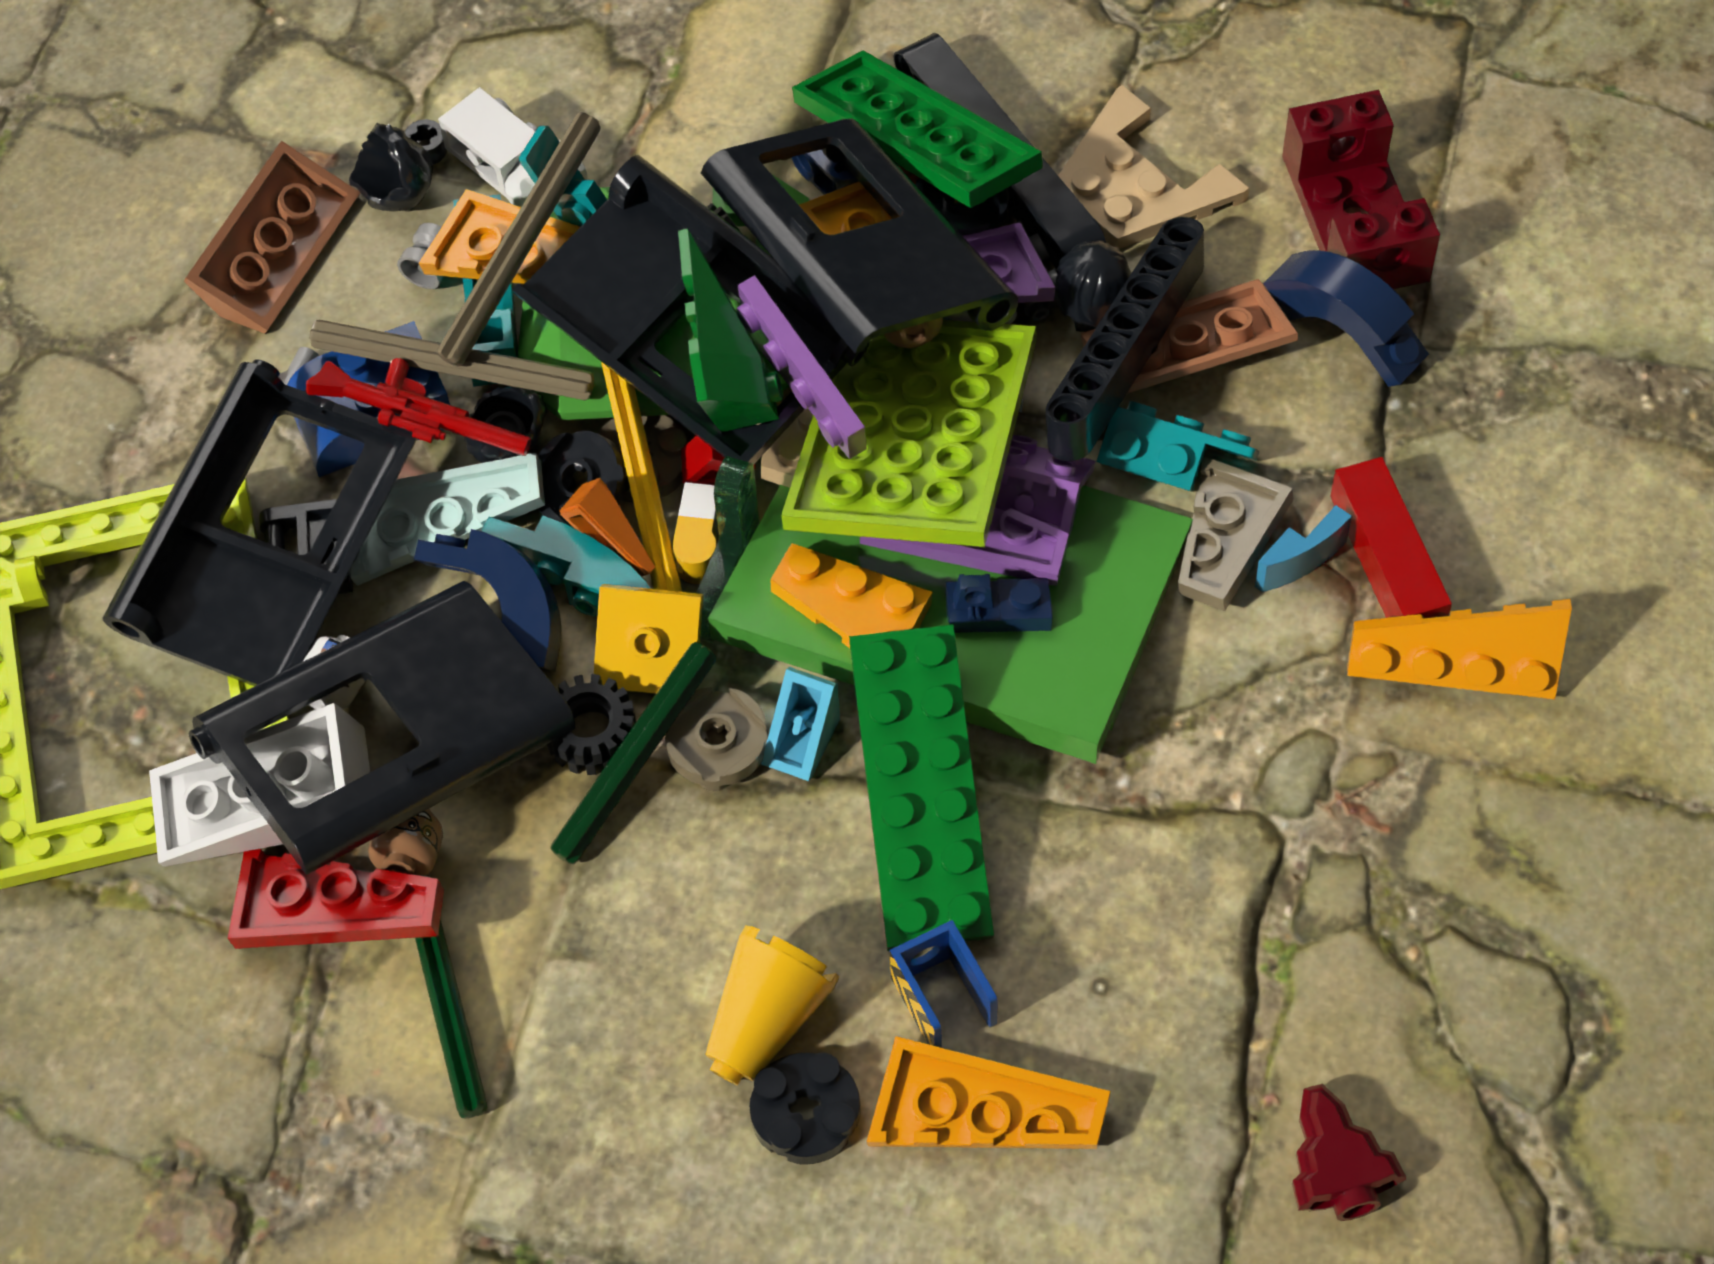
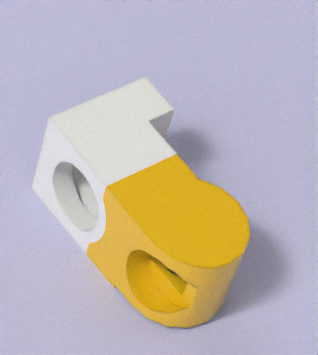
(695, 532)

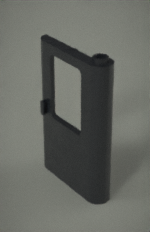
(871, 275)
(623, 288)
(227, 594)
(451, 681)

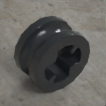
(430, 130)

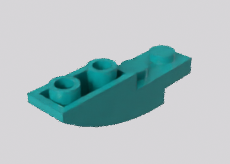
(569, 559)

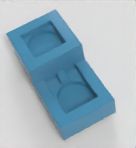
(1297, 556)

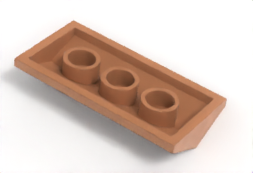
(271, 239)
(1214, 332)

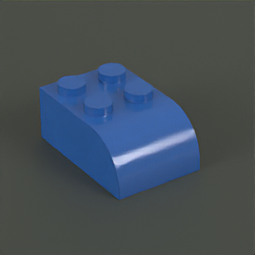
(333, 450)

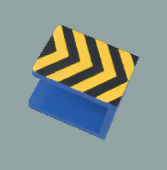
(947, 945)

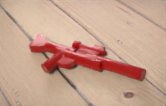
(416, 411)

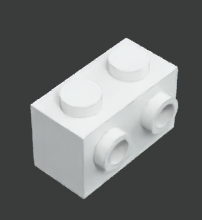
(486, 136)

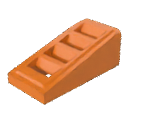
(597, 514)

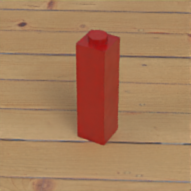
(1388, 542)

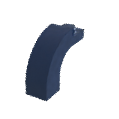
(1357, 302)
(521, 587)

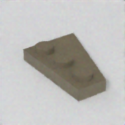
(1228, 531)

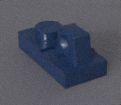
(999, 605)

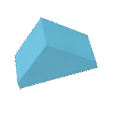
(802, 724)

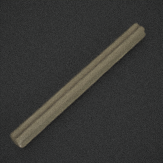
(519, 239)
(478, 364)

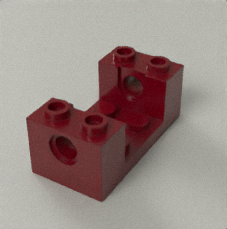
(1340, 162)

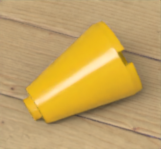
(764, 1004)

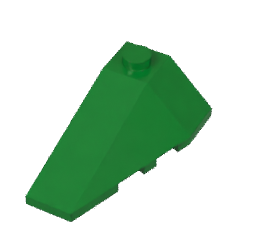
(725, 363)

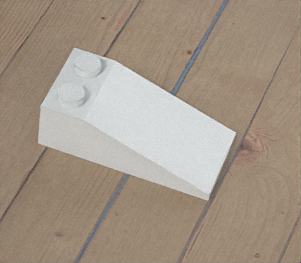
(206, 812)

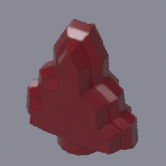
(1339, 1161)

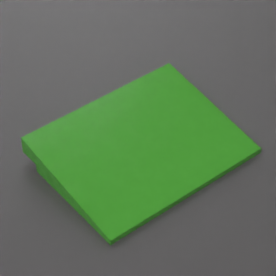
(1030, 685)

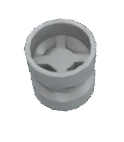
(409, 260)

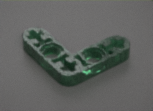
(737, 521)

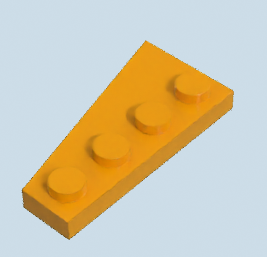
(1486, 651)

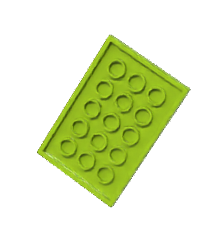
(934, 439)

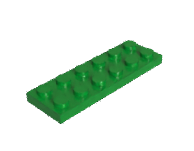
(920, 128)
(920, 783)

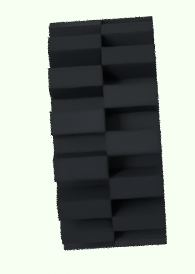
(593, 698)

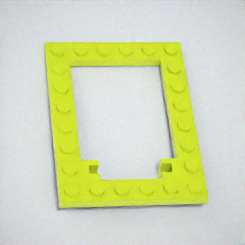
(101, 836)

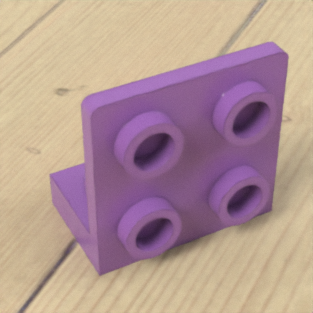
(1042, 484)

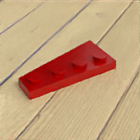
(331, 905)

